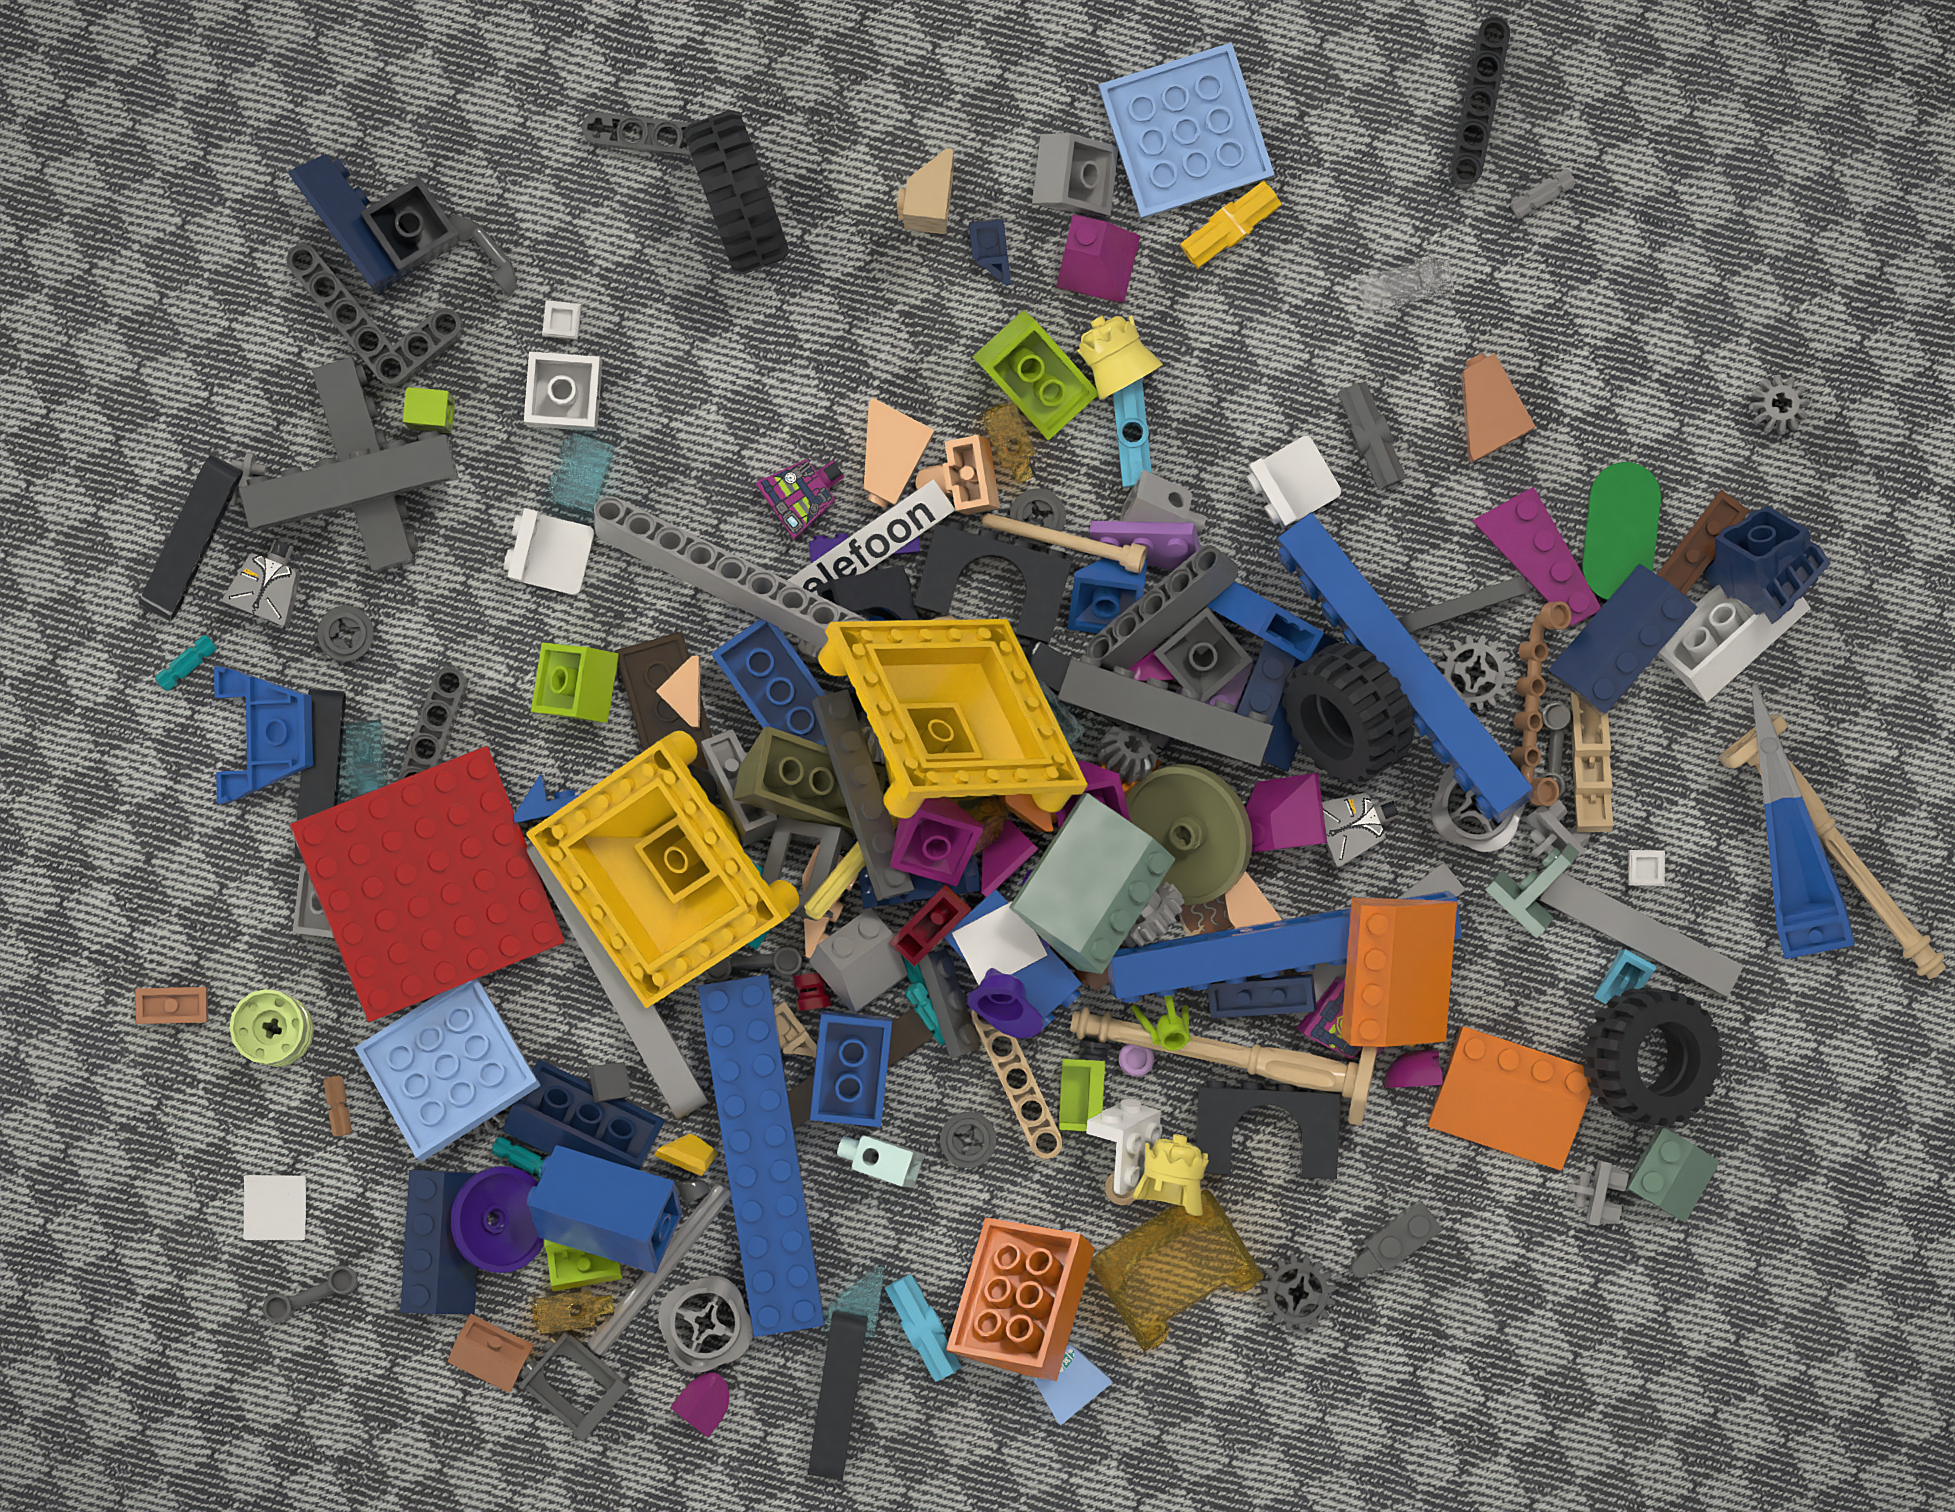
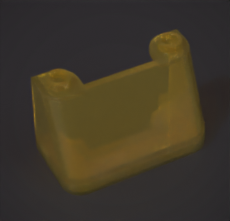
(1172, 1266)

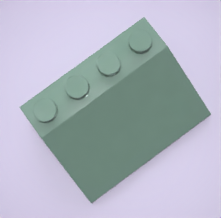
(1091, 884)

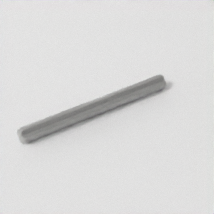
(650, 1282)

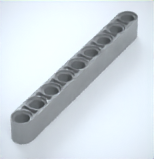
(718, 566)
(643, 1025)

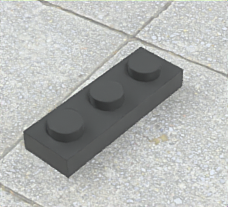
(949, 1003)

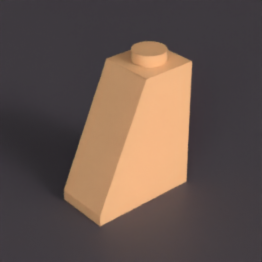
(892, 452)

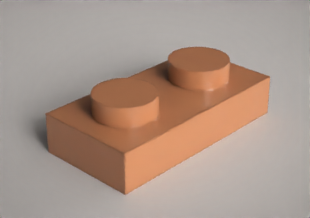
(171, 1005)

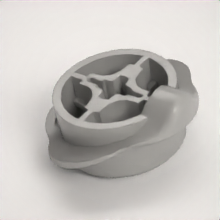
(1444, 822)
(719, 1289)

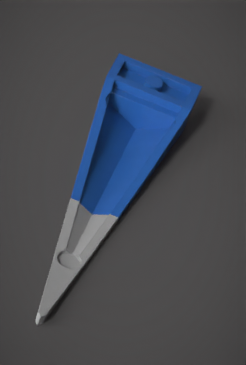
(1805, 891)

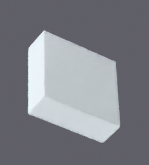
(561, 320)
(1646, 868)

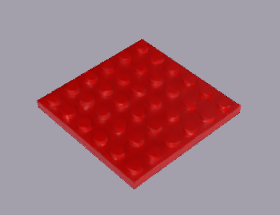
(426, 883)

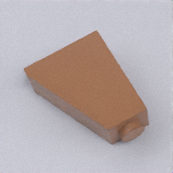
(1491, 408)

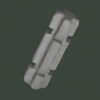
(1542, 193)

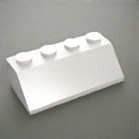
(1722, 641)

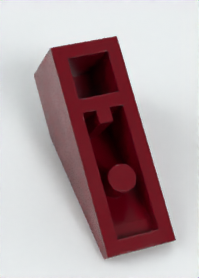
(929, 925)

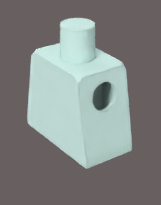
(894, 1164)

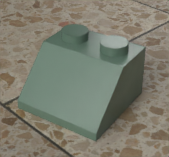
(1672, 1173)

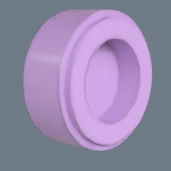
(1136, 1060)

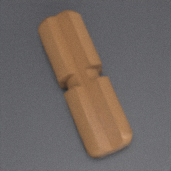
(335, 1098)

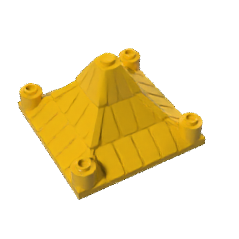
(954, 711)
(659, 871)

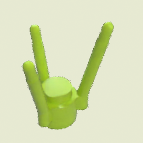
(1171, 1030)

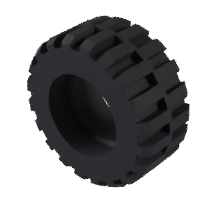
(1348, 713)
(1689, 1063)

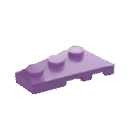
(1166, 542)

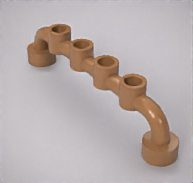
(1530, 721)

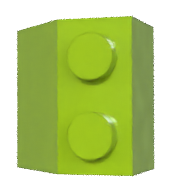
(574, 682)

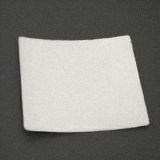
(274, 1207)

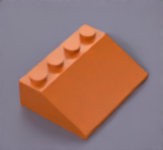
(1398, 971)
(1511, 1098)
(1021, 1297)

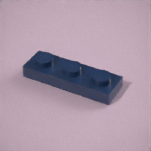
(1263, 996)

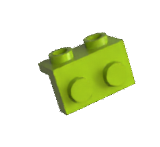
(578, 1268)

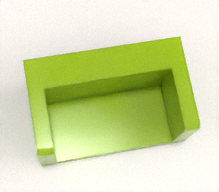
(428, 410)
(1080, 1092)

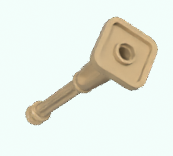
(1912, 941)
(1273, 1063)

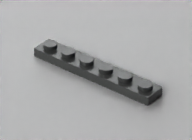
(861, 792)

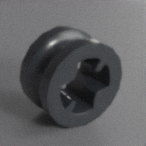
(1094, 1051)

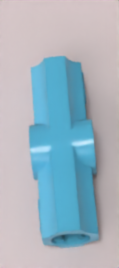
(1130, 410)
(922, 1327)

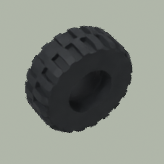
(736, 192)

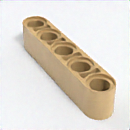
(1019, 1096)

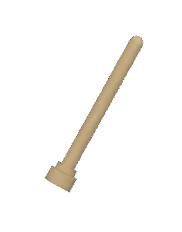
(1131, 556)

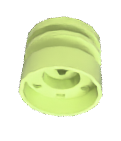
(251, 1023)

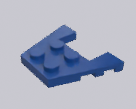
(275, 733)

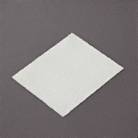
(999, 942)

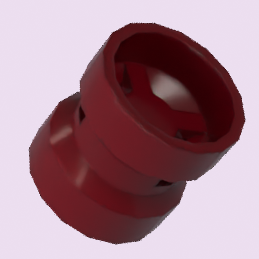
(811, 999)

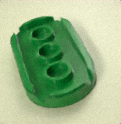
(1620, 526)

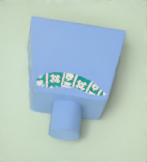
(1075, 1386)

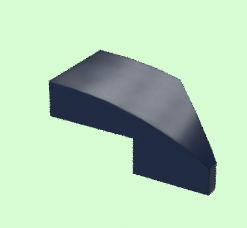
(990, 247)

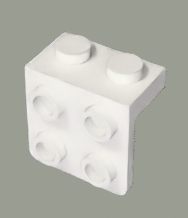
(1293, 482)
(549, 552)
(1131, 1128)

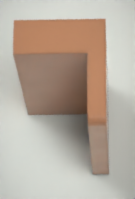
(490, 1353)

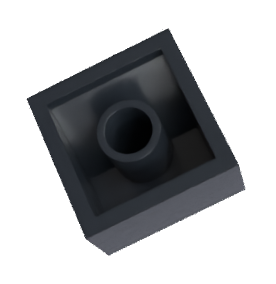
(410, 226)

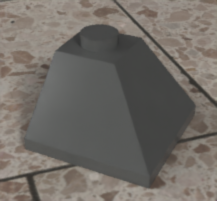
(1202, 654)

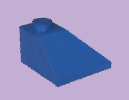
(1102, 594)

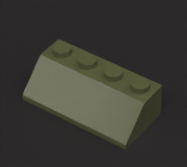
(795, 780)

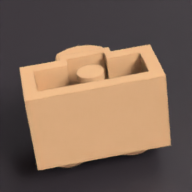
(966, 476)

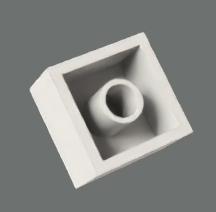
(563, 391)

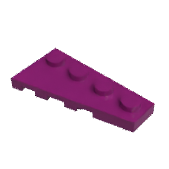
(1534, 546)

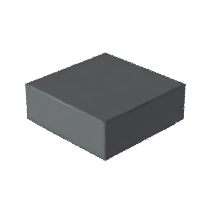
(609, 1082)

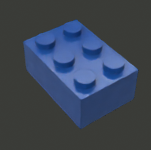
(850, 1068)

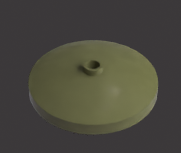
(1198, 824)

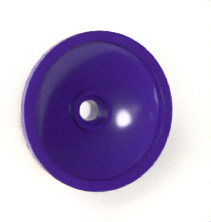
(512, 1236)

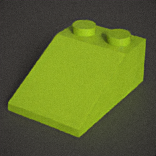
(1036, 374)

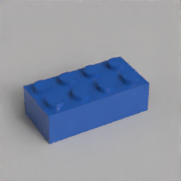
(772, 680)

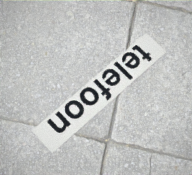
(878, 538)

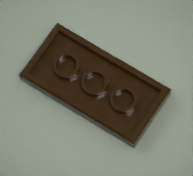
(644, 671)

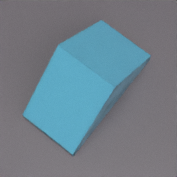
(1625, 973)

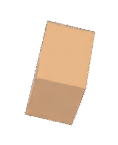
(683, 691)

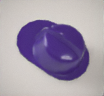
(1005, 1006)

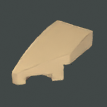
(792, 1034)

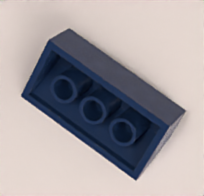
(340, 208)
(1622, 639)
(1265, 695)
(566, 1116)
(434, 1270)

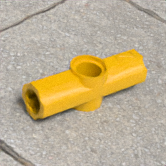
(1230, 224)

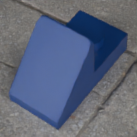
(537, 804)

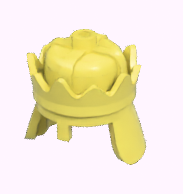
(1116, 354)
(1173, 1174)

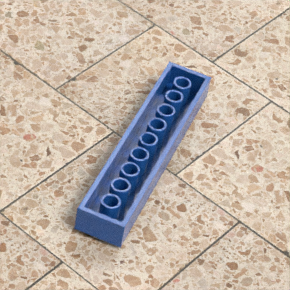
(1436, 706)
(761, 1155)

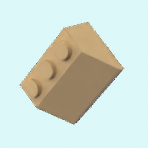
(927, 195)

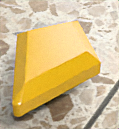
(688, 1153)

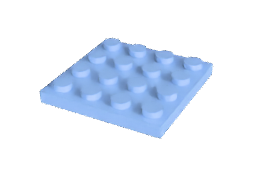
(1186, 130)
(447, 1067)

